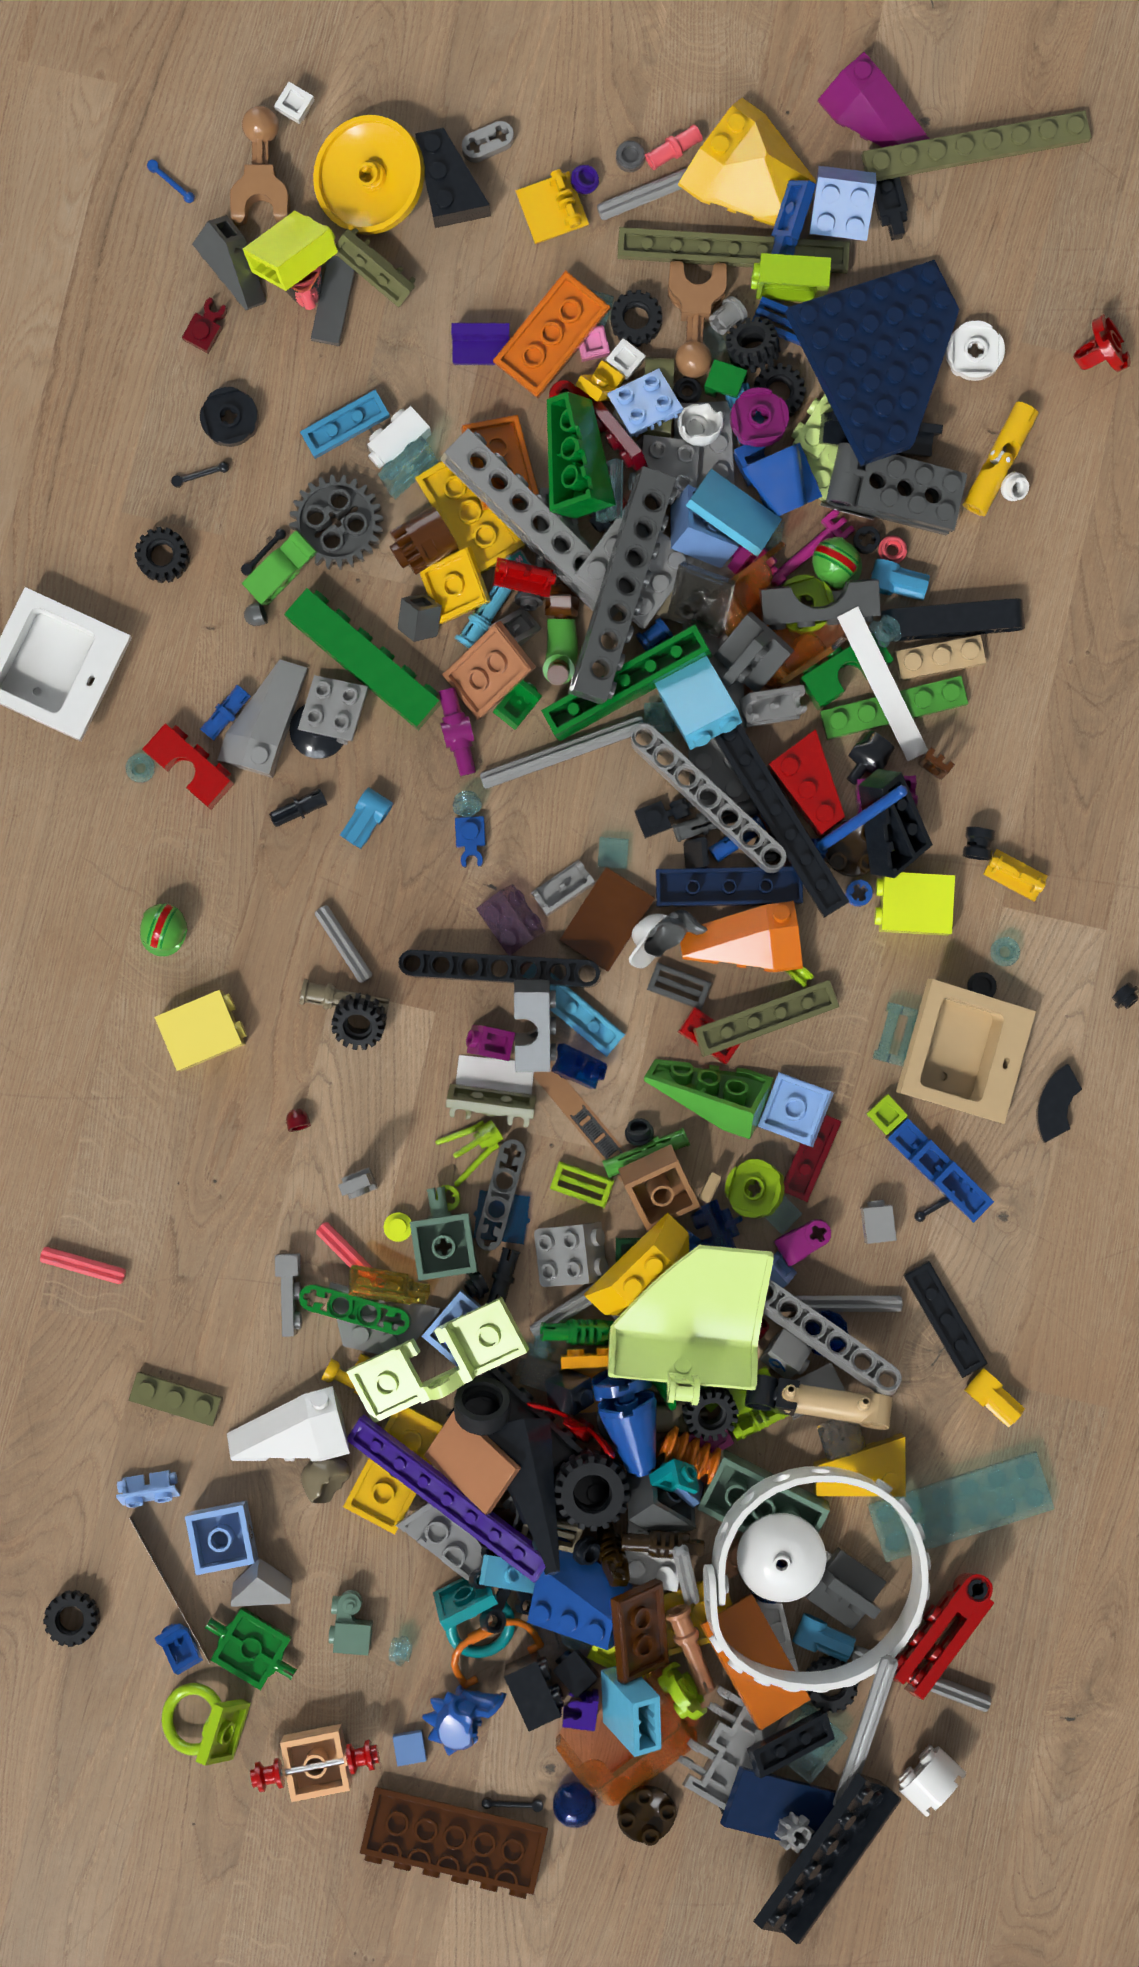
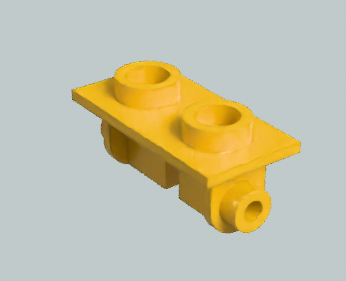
(1015, 875)

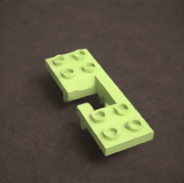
(477, 1342)

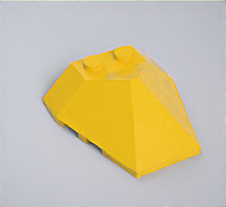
(744, 165)

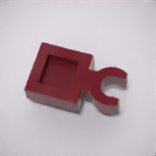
(203, 329)

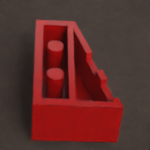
(808, 783)

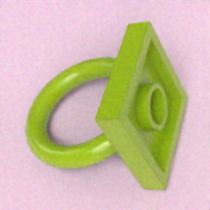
(220, 1731)

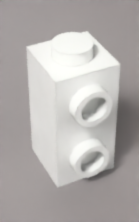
(391, 442)

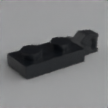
(891, 206)

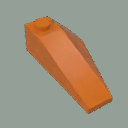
(755, 938)

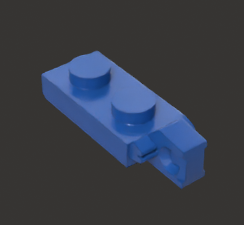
(792, 216)

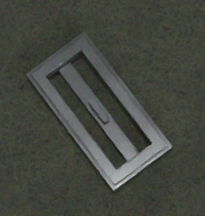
(655, 977)

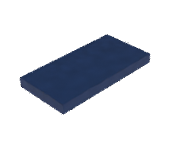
(760, 1802)

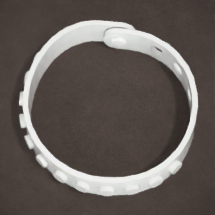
(847, 1675)

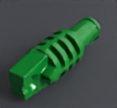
(577, 1332)

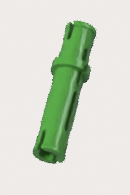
(677, 1139)

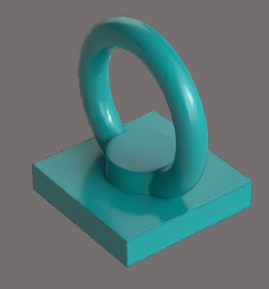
(462, 1602)

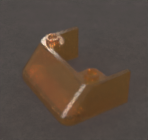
(746, 599)
(633, 1772)

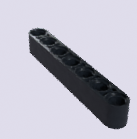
(486, 964)

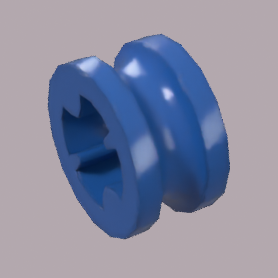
(850, 890)

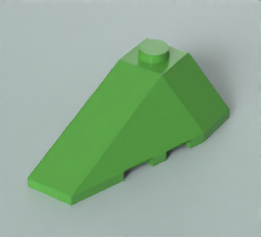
(722, 1097)

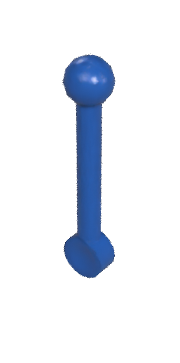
(153, 167)

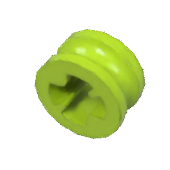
(800, 976)
(451, 1206)

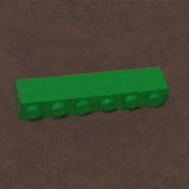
(362, 658)
(633, 681)

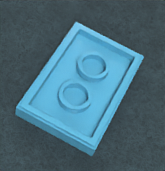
(734, 512)

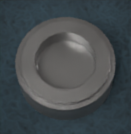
(630, 156)

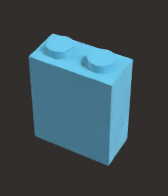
(698, 703)
(631, 1712)

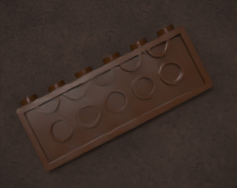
(453, 1842)

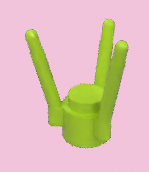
(486, 1136)

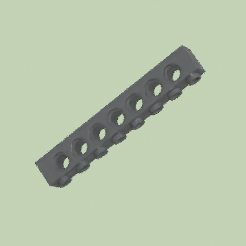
(646, 484)

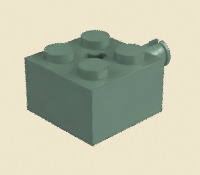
(428, 1233)

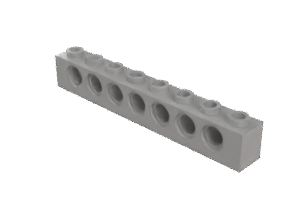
(521, 521)

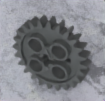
(321, 500)

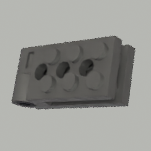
(852, 490)

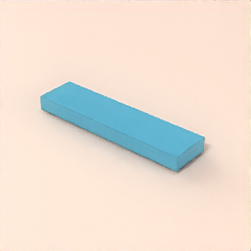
(582, 1017)

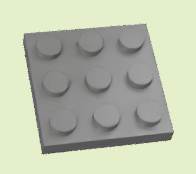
(662, 570)

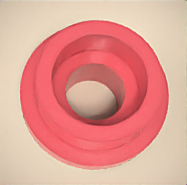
(894, 541)

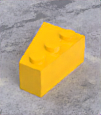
(878, 1460)

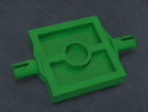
(251, 1648)

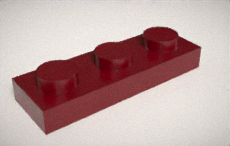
(618, 438)
(810, 1160)

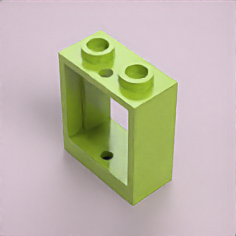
(791, 277)

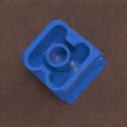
(784, 480)

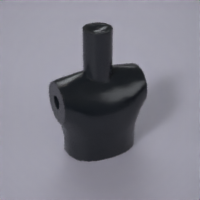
(869, 755)

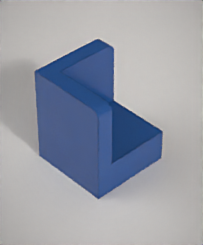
(747, 455)

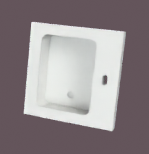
(51, 658)

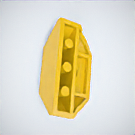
(640, 1266)

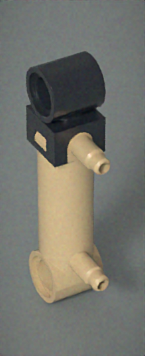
(791, 1397)

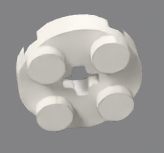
(987, 339)

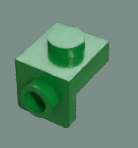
(517, 704)

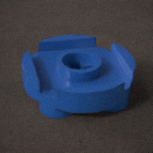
(620, 1388)

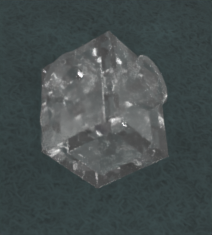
(840, 1438)

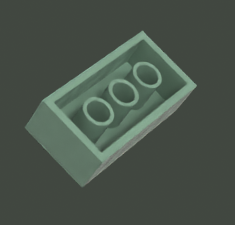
(738, 1475)

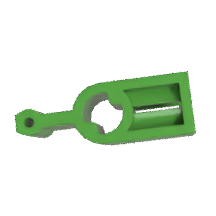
(279, 568)

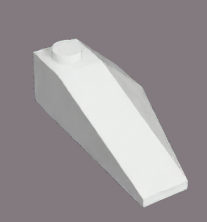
(301, 1428)

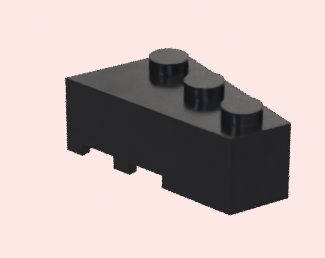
(449, 184)
(896, 834)

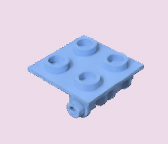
(645, 403)

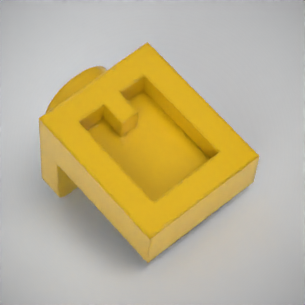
(601, 382)

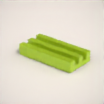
(605, 1192)

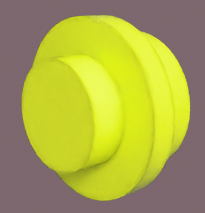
(397, 1227)

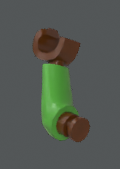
(561, 635)

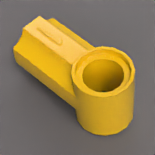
(989, 1393)

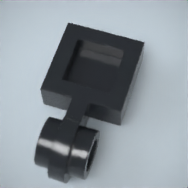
(655, 820)

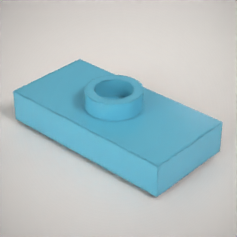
(500, 1574)

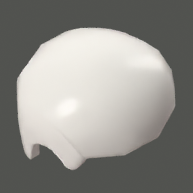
(700, 424)

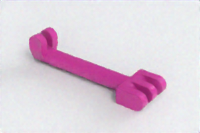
(832, 530)

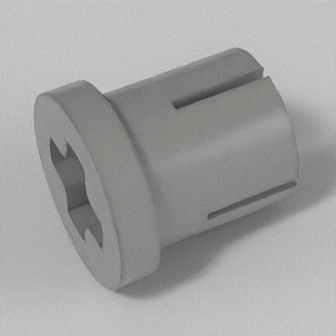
(728, 315)

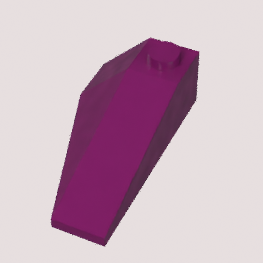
(870, 105)

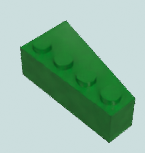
(576, 458)

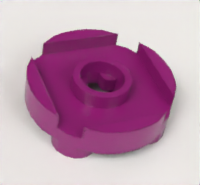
(754, 433)

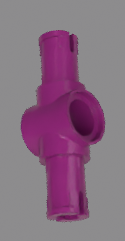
(457, 731)

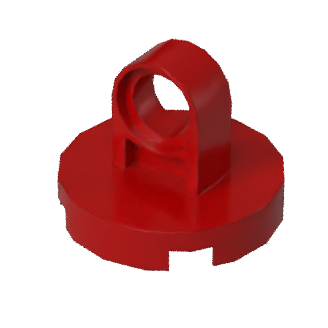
(1104, 347)

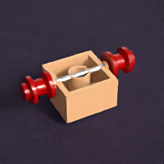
(315, 1763)

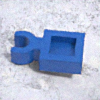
(470, 834)

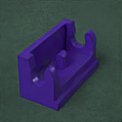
(583, 1713)

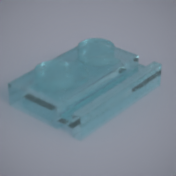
(401, 472)

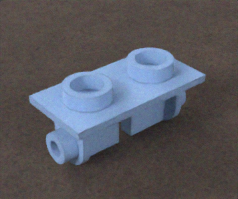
(136, 1492)

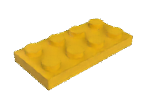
(466, 519)
(377, 1493)

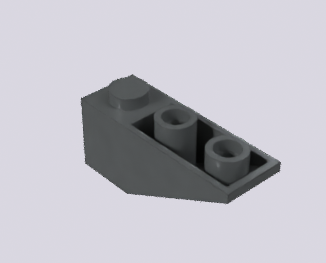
(222, 248)

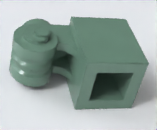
(349, 1633)

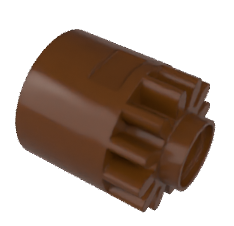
(422, 541)

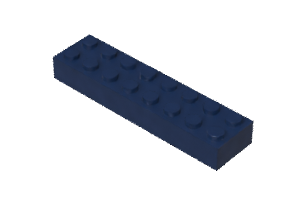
(726, 887)

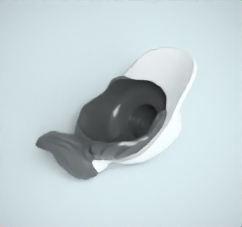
(659, 933)

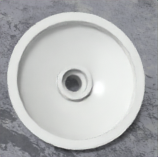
(778, 1538)

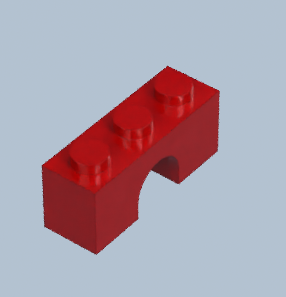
(209, 781)

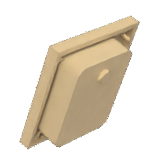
(961, 1051)

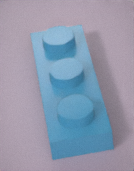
(345, 424)

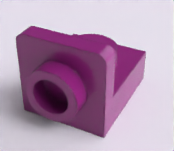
(490, 1042)

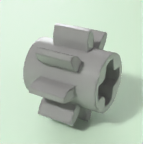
(794, 1832)

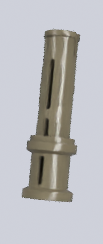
(329, 996)

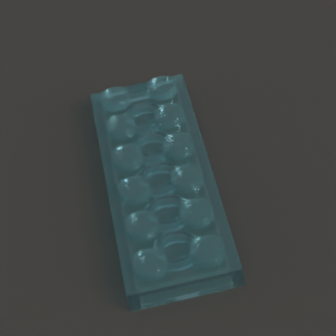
(965, 1505)

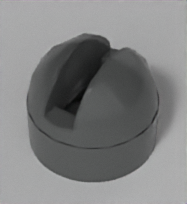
(256, 614)

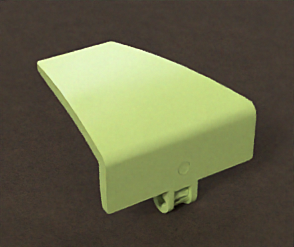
(696, 1324)

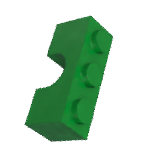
(822, 680)

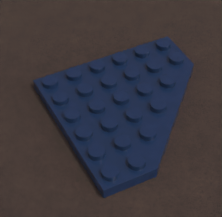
(879, 354)

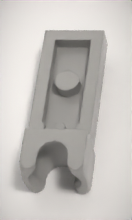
(358, 1183)
(288, 1267)

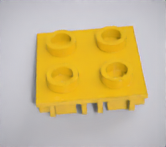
(552, 207)

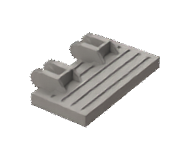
(730, 1753)

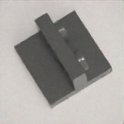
(752, 654)
(847, 1589)

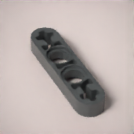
(503, 1195)

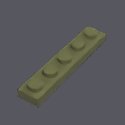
(766, 1018)

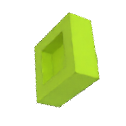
(886, 1114)

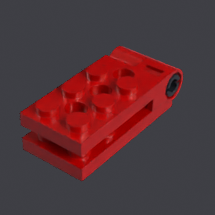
(969, 1609)

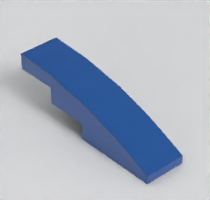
(939, 1169)

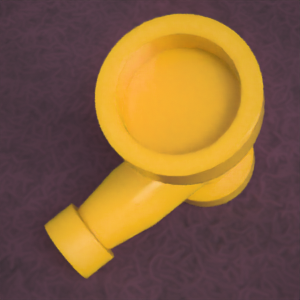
(334, 1373)

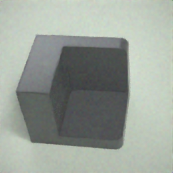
(419, 617)

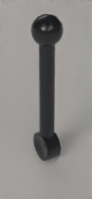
(178, 481)
(247, 569)
(921, 1215)
(536, 1805)

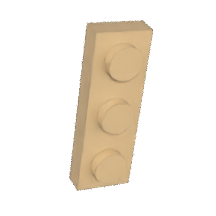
(940, 657)

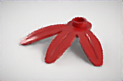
(580, 1428)

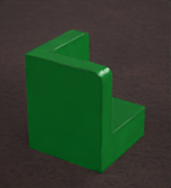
(725, 379)

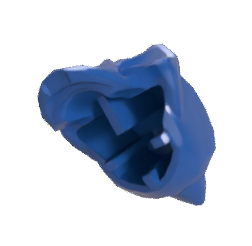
(459, 1716)

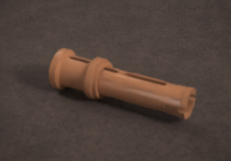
(686, 1637)

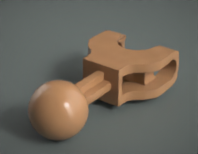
(259, 179)
(695, 304)

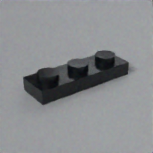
(790, 1743)

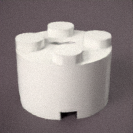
(931, 1780)

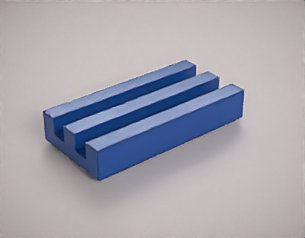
(777, 307)

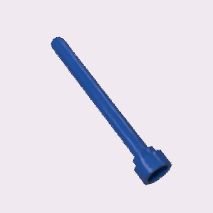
(864, 816)

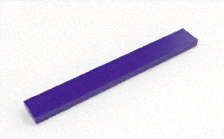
(446, 1497)

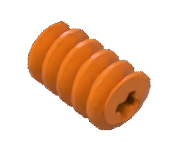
(691, 1453)

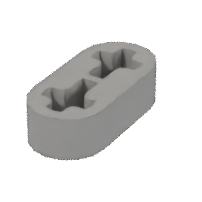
(484, 135)

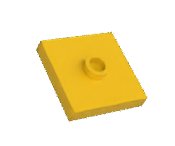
(456, 584)

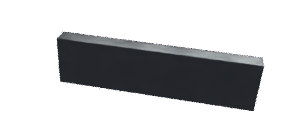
(945, 1319)

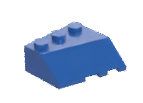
(576, 1602)

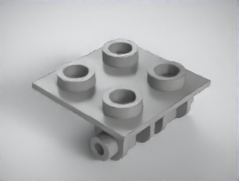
(333, 708)

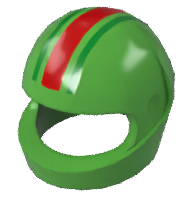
(836, 562)
(163, 929)

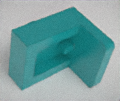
(675, 1475)

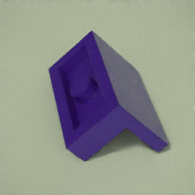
(478, 342)

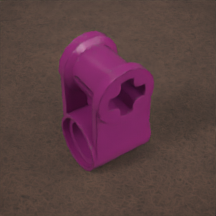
(798, 1244)

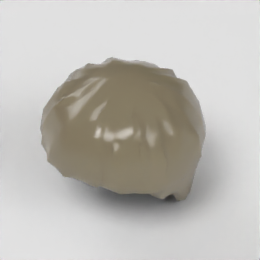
(324, 1478)

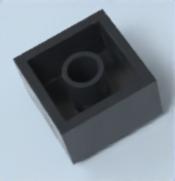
(533, 1690)

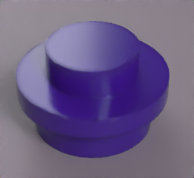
(584, 179)

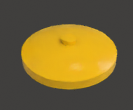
(369, 174)

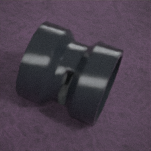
(978, 843)

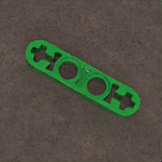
(354, 1312)

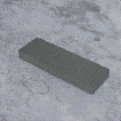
(333, 302)

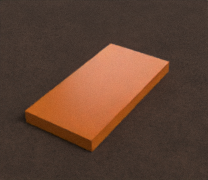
(551, 334)
(751, 1635)

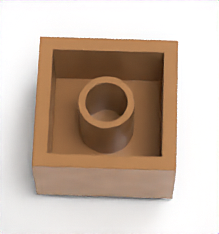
(658, 1186)

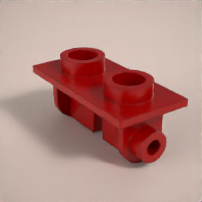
(523, 577)

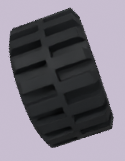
(603, 1512)

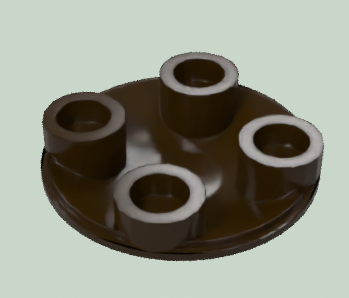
(849, 854)
(646, 1814)

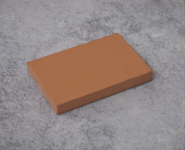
(489, 670)
(472, 1464)

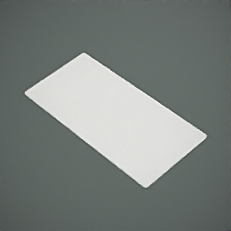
(492, 1074)

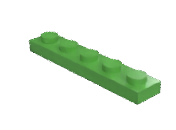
(869, 715)

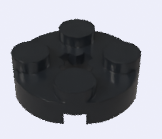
(242, 427)

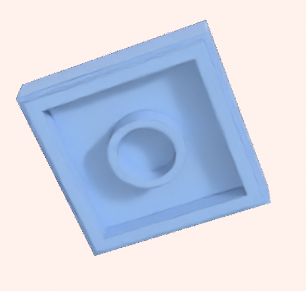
(795, 1109)

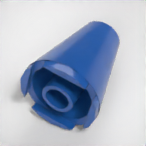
(632, 1430)

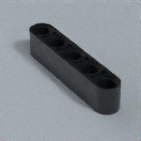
(958, 619)

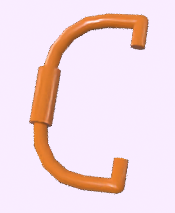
(478, 1635)

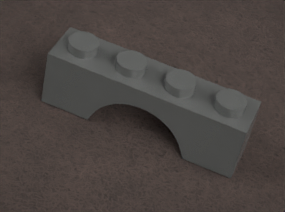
(781, 606)

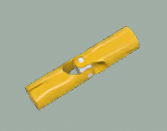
(998, 462)

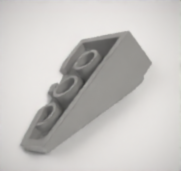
(262, 726)

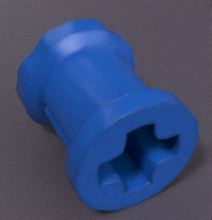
(654, 635)

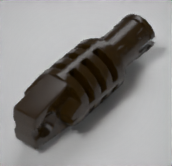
(661, 1543)
(612, 1558)

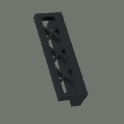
(832, 434)

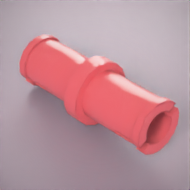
(673, 147)

